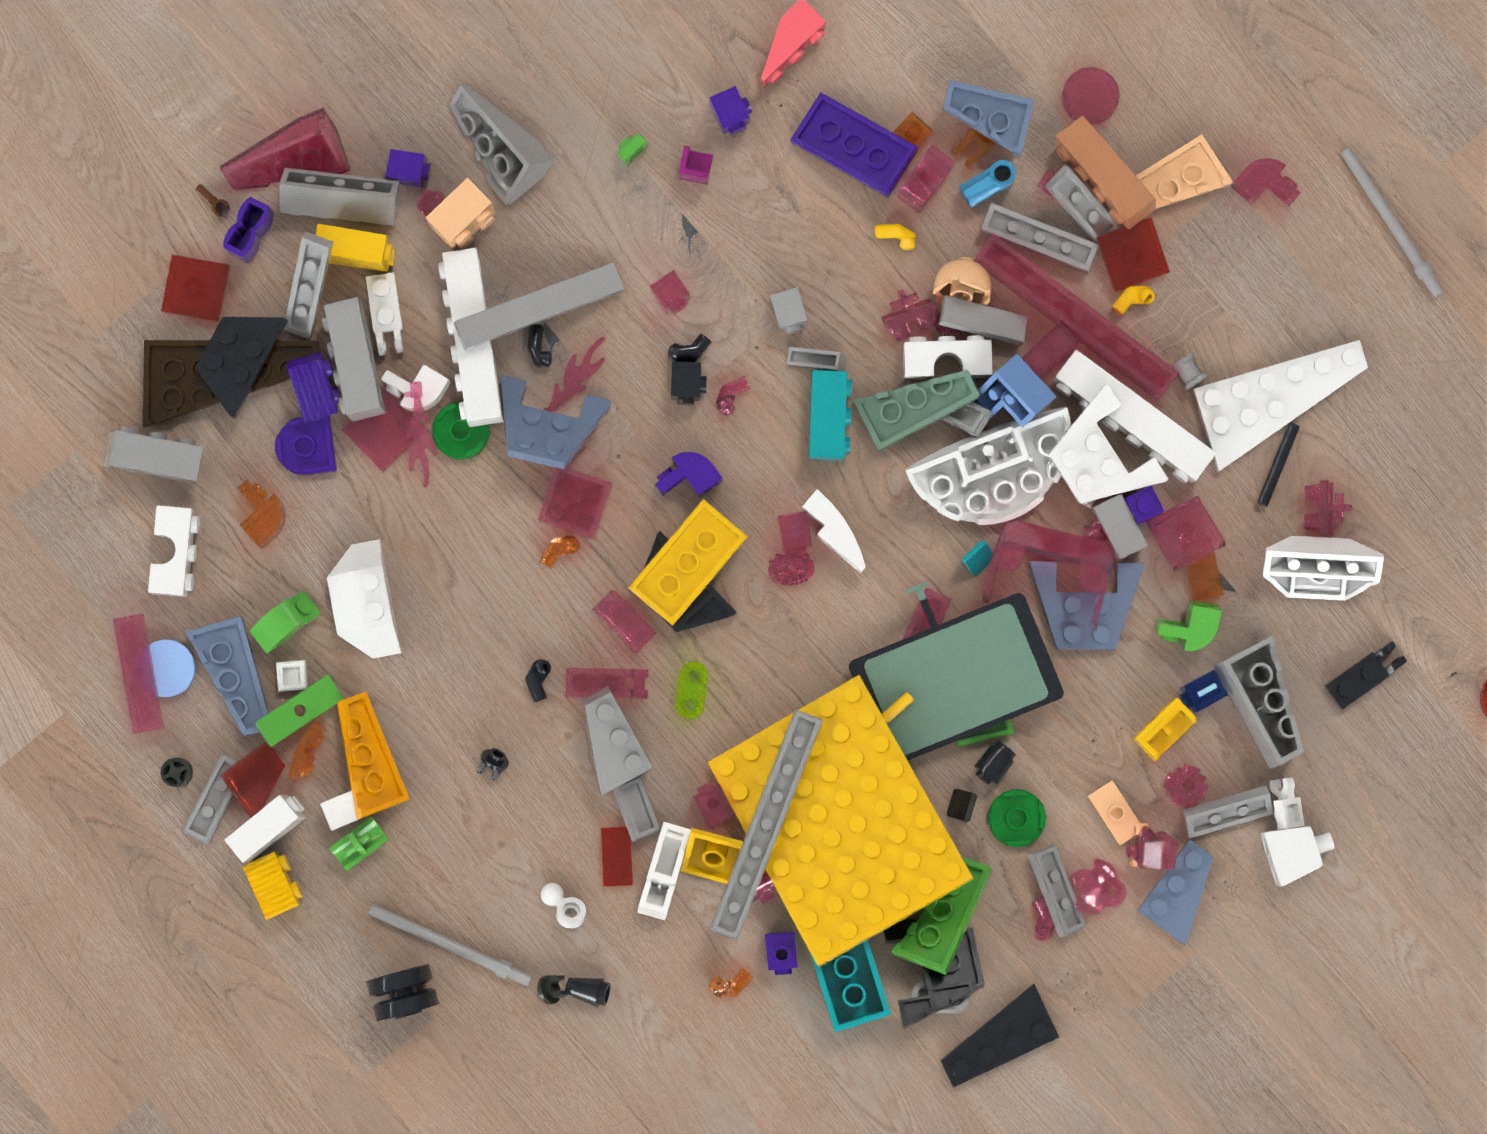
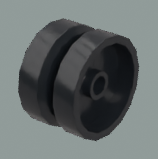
(402, 993)

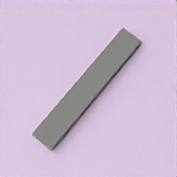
(538, 306)

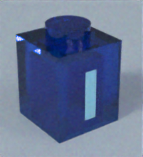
(1202, 691)

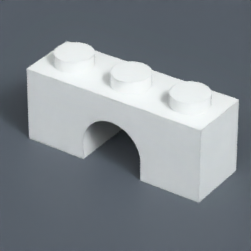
(972, 355)
(175, 576)

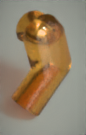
(559, 546)

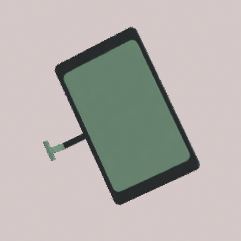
(961, 674)

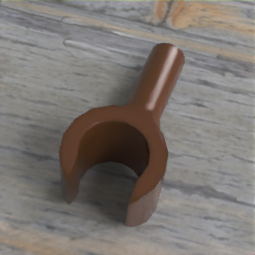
(212, 199)

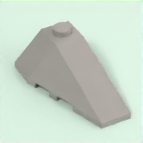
(507, 150)

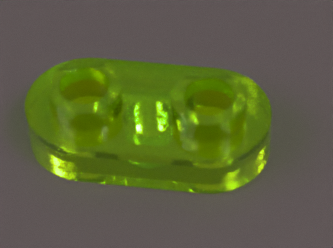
(691, 690)

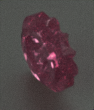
(782, 574)

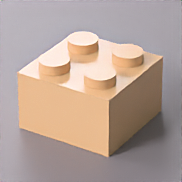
(461, 215)

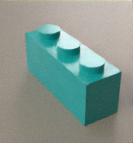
(829, 415)

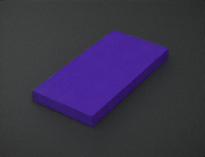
(854, 144)

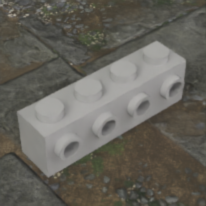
(339, 196)
(354, 359)

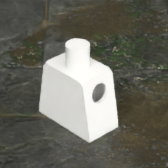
(1294, 852)

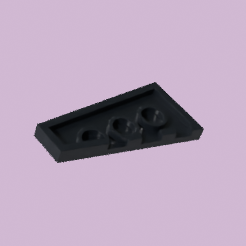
(1009, 1034)

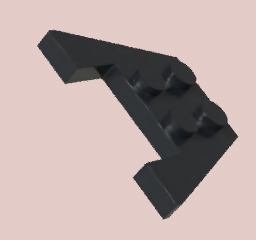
(942, 990)

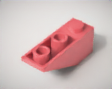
(794, 33)

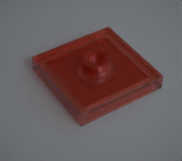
(1132, 254)
(195, 288)

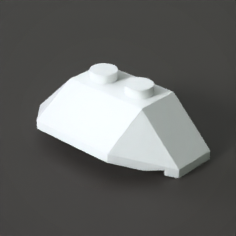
(1322, 567)
(364, 600)

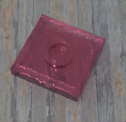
(382, 435)

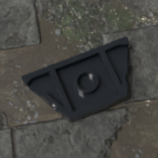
(238, 356)
(706, 607)

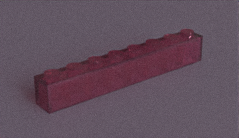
(1077, 316)

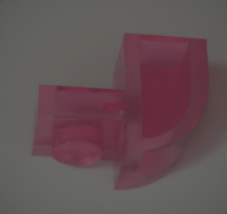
(1263, 175)

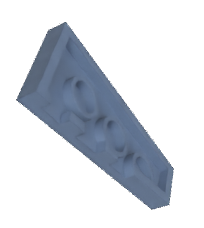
(231, 664)

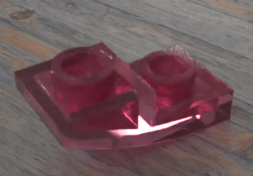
(624, 621)

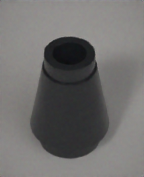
(590, 990)

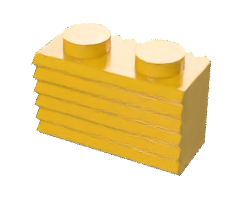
(273, 885)

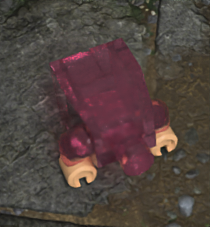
(1152, 849)

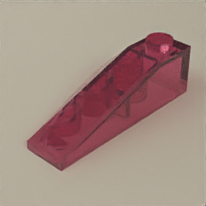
(303, 144)

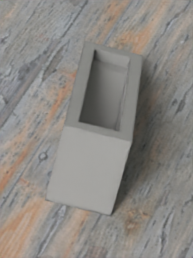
(816, 359)

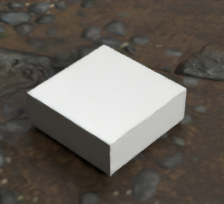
(292, 675)

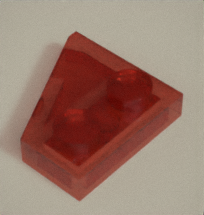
(254, 777)

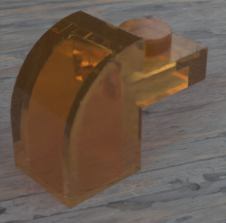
(268, 517)

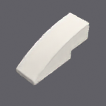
(835, 530)
(664, 871)

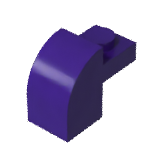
(694, 468)

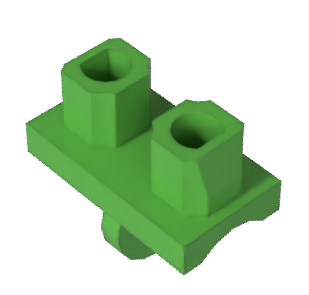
(359, 843)

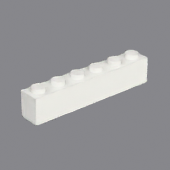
(477, 364)
(1136, 419)

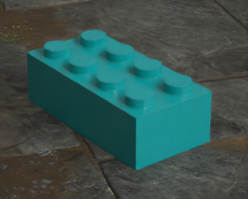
(852, 988)

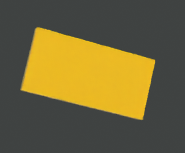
(688, 562)

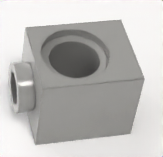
(788, 311)

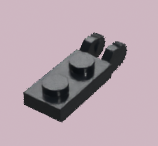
(1362, 676)

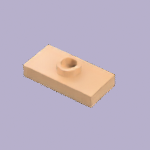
(1114, 812)

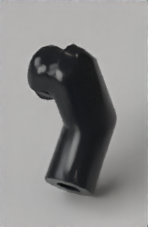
(535, 679)

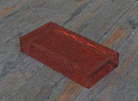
(616, 856)

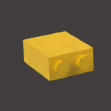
(358, 248)

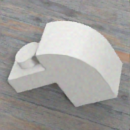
(433, 387)

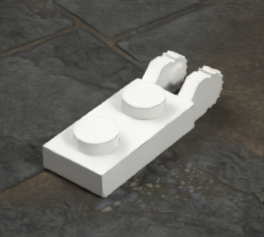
(385, 310)

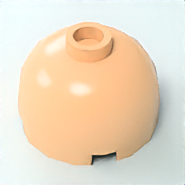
(963, 280)

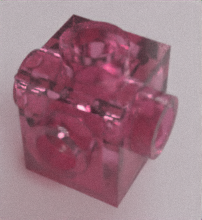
(1174, 785)

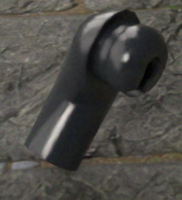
(534, 345)
(689, 353)

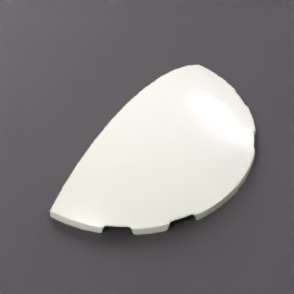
(993, 474)

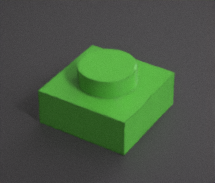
(631, 148)

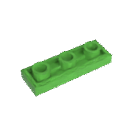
(313, 701)

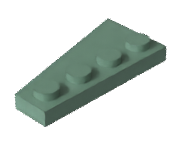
(906, 410)

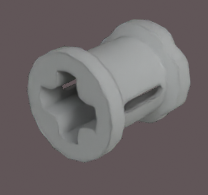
(1189, 371)

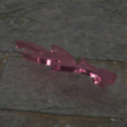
(575, 374)
(423, 437)

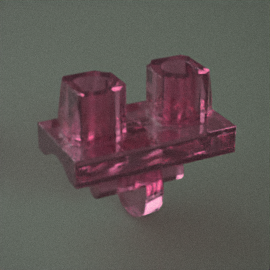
(921, 310)
(1323, 494)

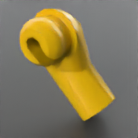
(898, 231)
(1133, 295)

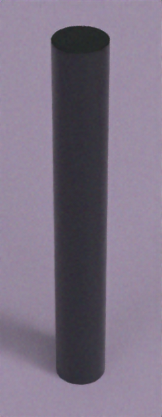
(1278, 464)

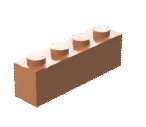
(1105, 173)

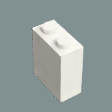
(266, 827)

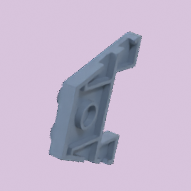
(542, 434)
(1071, 612)

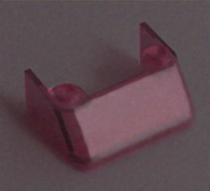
(1091, 555)

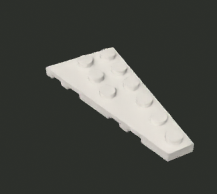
(1257, 404)

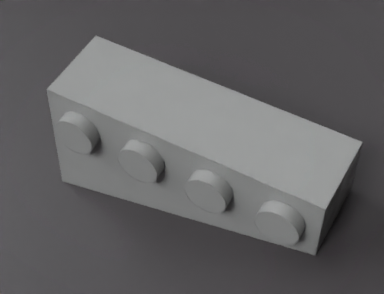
(1261, 698)

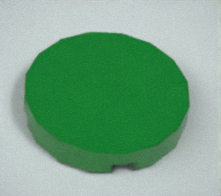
(455, 436)
(1016, 818)

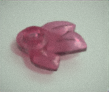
(1094, 886)

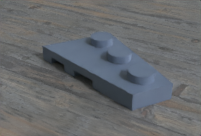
(991, 113)
(1178, 892)

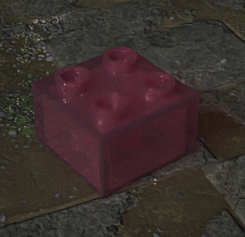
(575, 502)

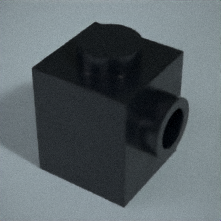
(687, 382)

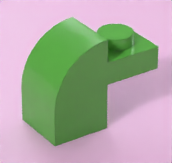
(284, 620)
(1198, 629)

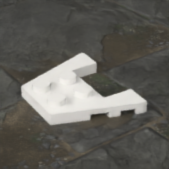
(1089, 460)

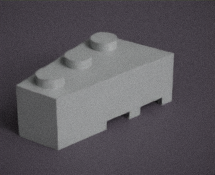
(153, 454)
(613, 742)

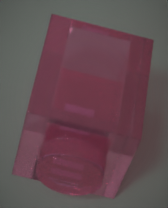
(795, 532)

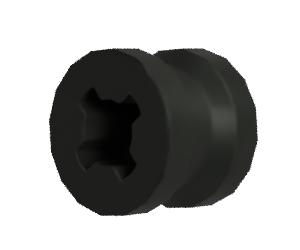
(171, 774)

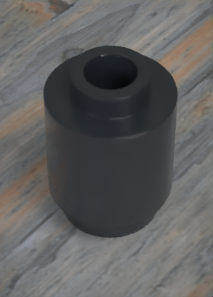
(994, 763)

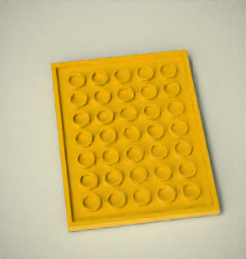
(859, 829)

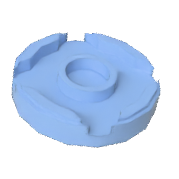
(172, 667)

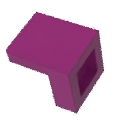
(695, 166)

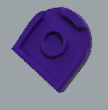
(307, 446)

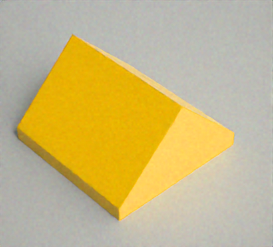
(710, 855)

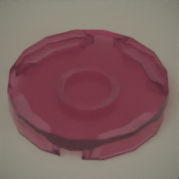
(1090, 94)

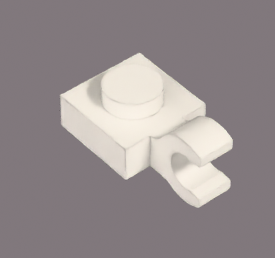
(1287, 807)

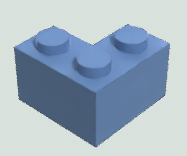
(1016, 390)

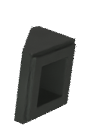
(961, 805)

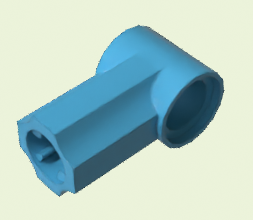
(986, 185)

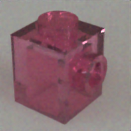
(670, 293)
(713, 804)

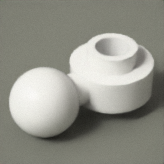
(553, 895)

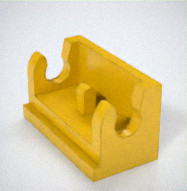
(1165, 728)

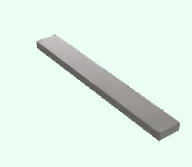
(766, 825)

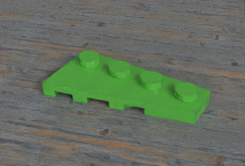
(942, 925)

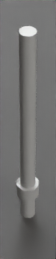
(1422, 269)
(502, 968)

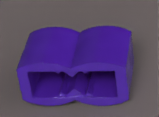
(252, 223)

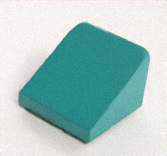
(978, 558)

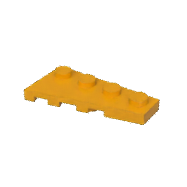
(370, 764)

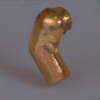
(730, 988)

